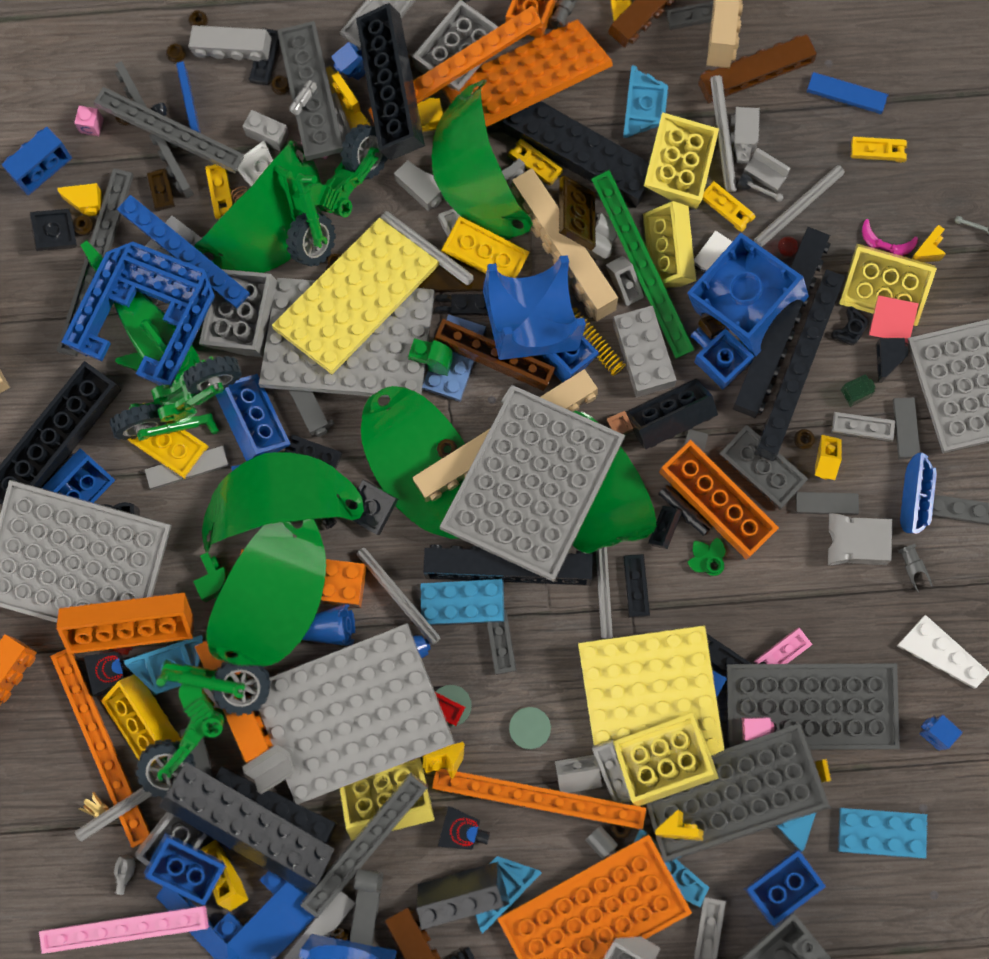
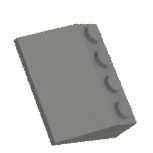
(453, 34)
(243, 328)

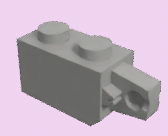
(745, 132)

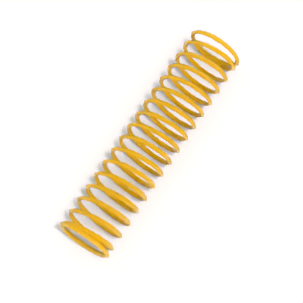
(597, 340)

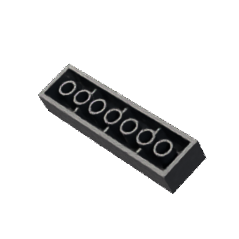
(390, 82)
(579, 148)
(58, 429)
(482, 565)
(247, 827)

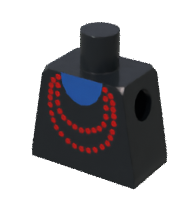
(105, 671)
(461, 831)

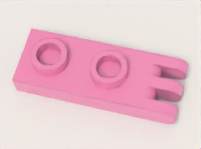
(785, 649)

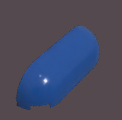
(918, 494)

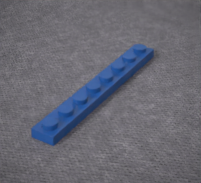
(182, 250)

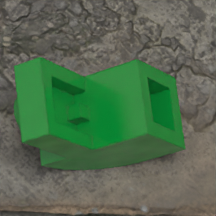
(435, 355)
(212, 583)

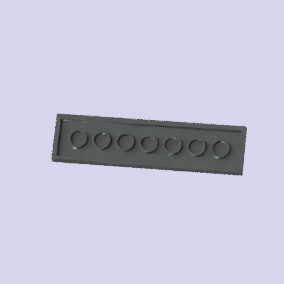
(318, 118)

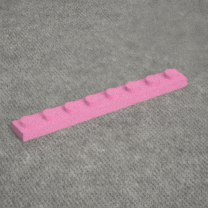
(124, 929)

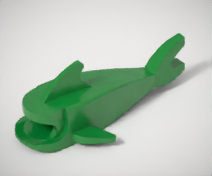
(144, 326)

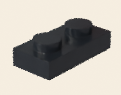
(665, 527)

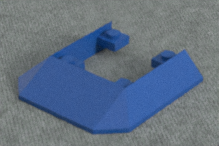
(157, 275)
(266, 932)

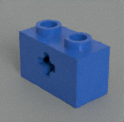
(349, 61)
(940, 732)

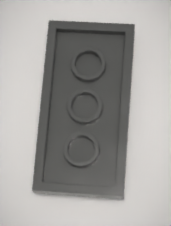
(774, 479)

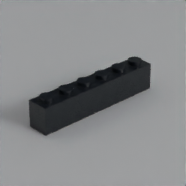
(294, 813)

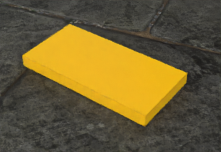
(481, 247)
(174, 450)

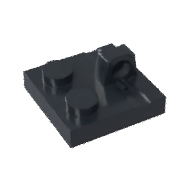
(53, 229)
(377, 507)

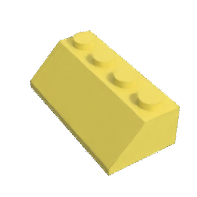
(670, 243)

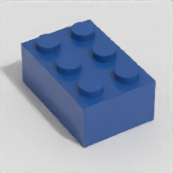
(37, 160)
(184, 869)
(784, 887)

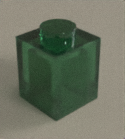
(858, 390)

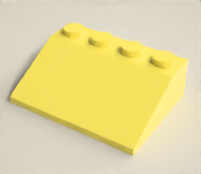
(681, 159)
(886, 275)
(665, 760)
(367, 796)

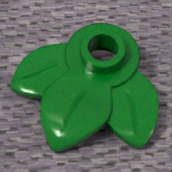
(705, 555)

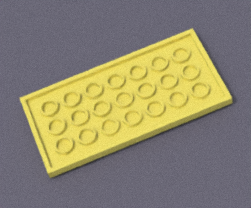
(355, 295)

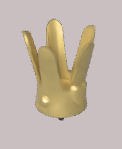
(92, 809)

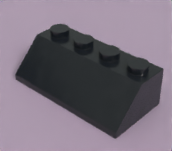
(672, 413)
(461, 895)

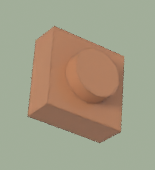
(620, 423)

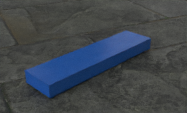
(847, 93)
(188, 96)

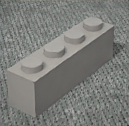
(230, 43)

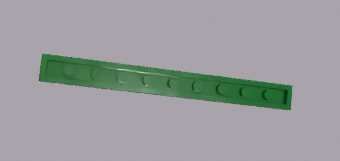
(643, 264)

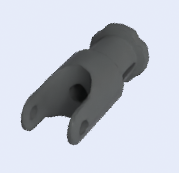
(563, 9)
(913, 563)

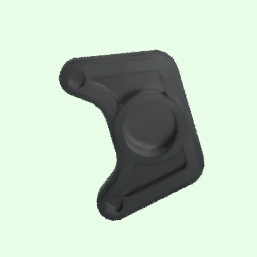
(854, 328)

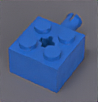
(721, 347)

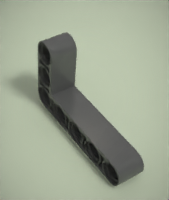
(366, 907)

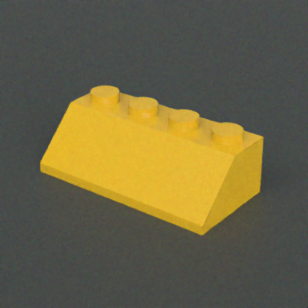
(138, 715)

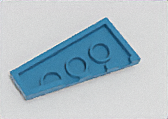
(689, 884)

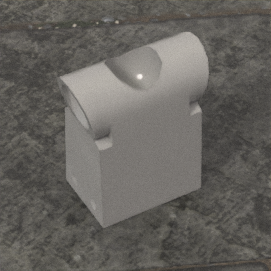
(859, 540)

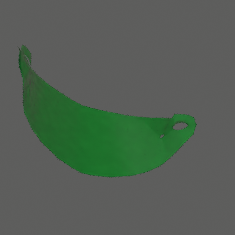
(469, 170)
(257, 224)
(402, 445)
(277, 490)
(619, 509)
(269, 595)

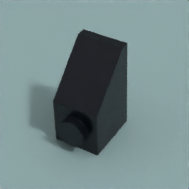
(889, 355)

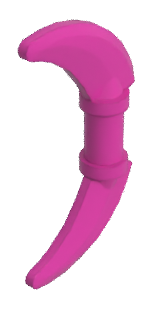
(873, 242)

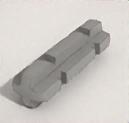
(303, 97)

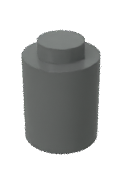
(602, 843)

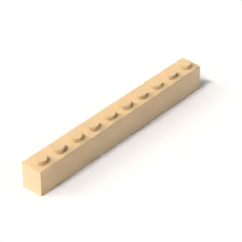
(455, 466)

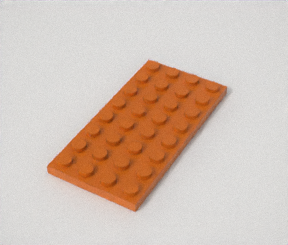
(536, 71)
(608, 901)

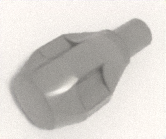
(123, 872)

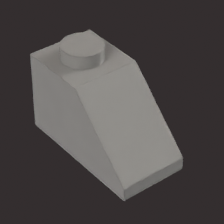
(625, 280)

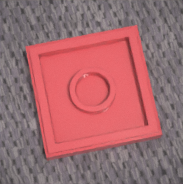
(893, 318)

